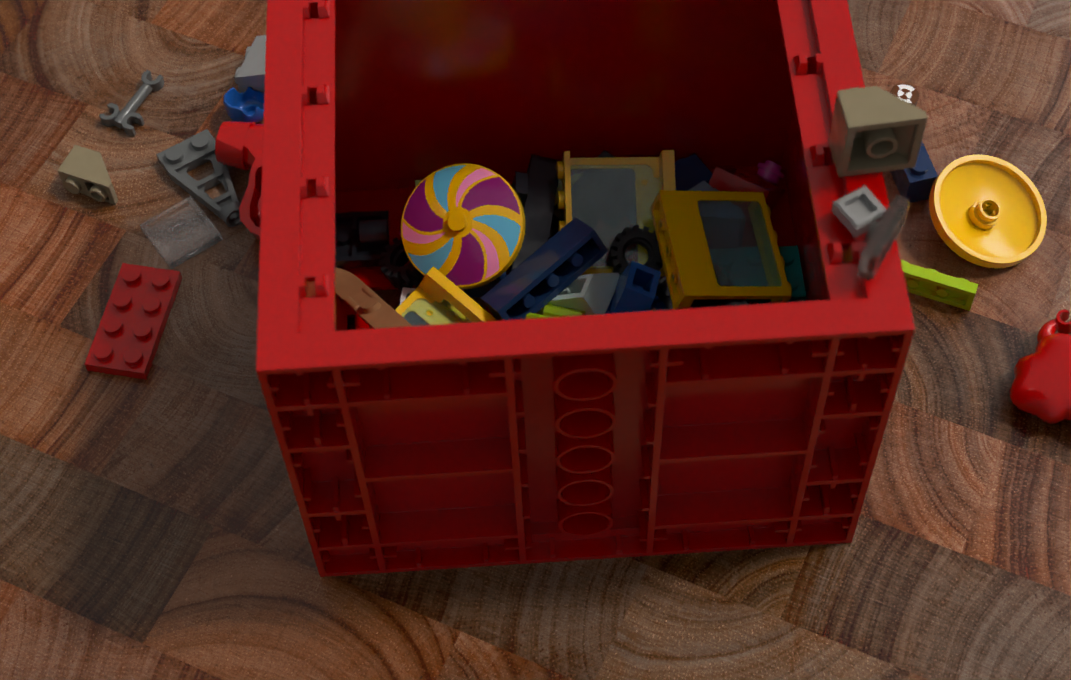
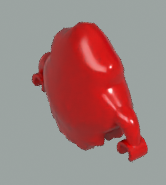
(1044, 377)

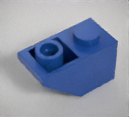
(635, 289)

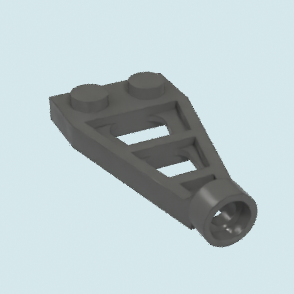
(191, 154)

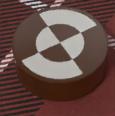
(906, 92)

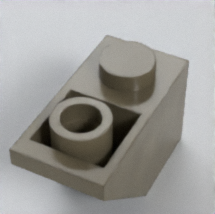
(87, 174)

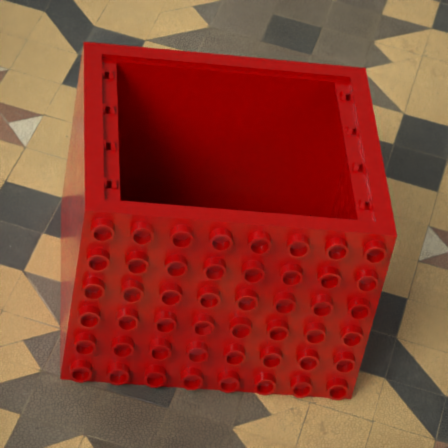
(567, 426)

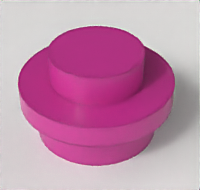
(770, 171)

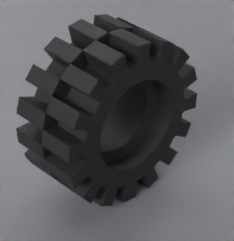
(634, 236)
(394, 266)

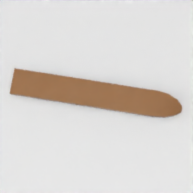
(366, 302)

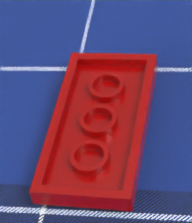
(133, 321)

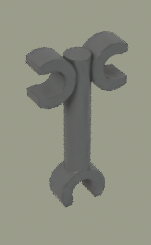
(128, 116)

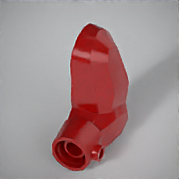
(242, 148)

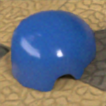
(244, 106)

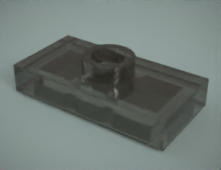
(882, 236)

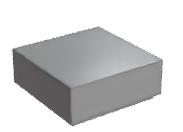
(858, 210)

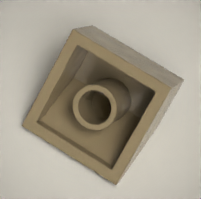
(874, 132)

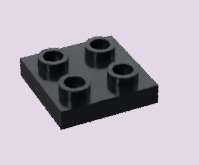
(360, 238)

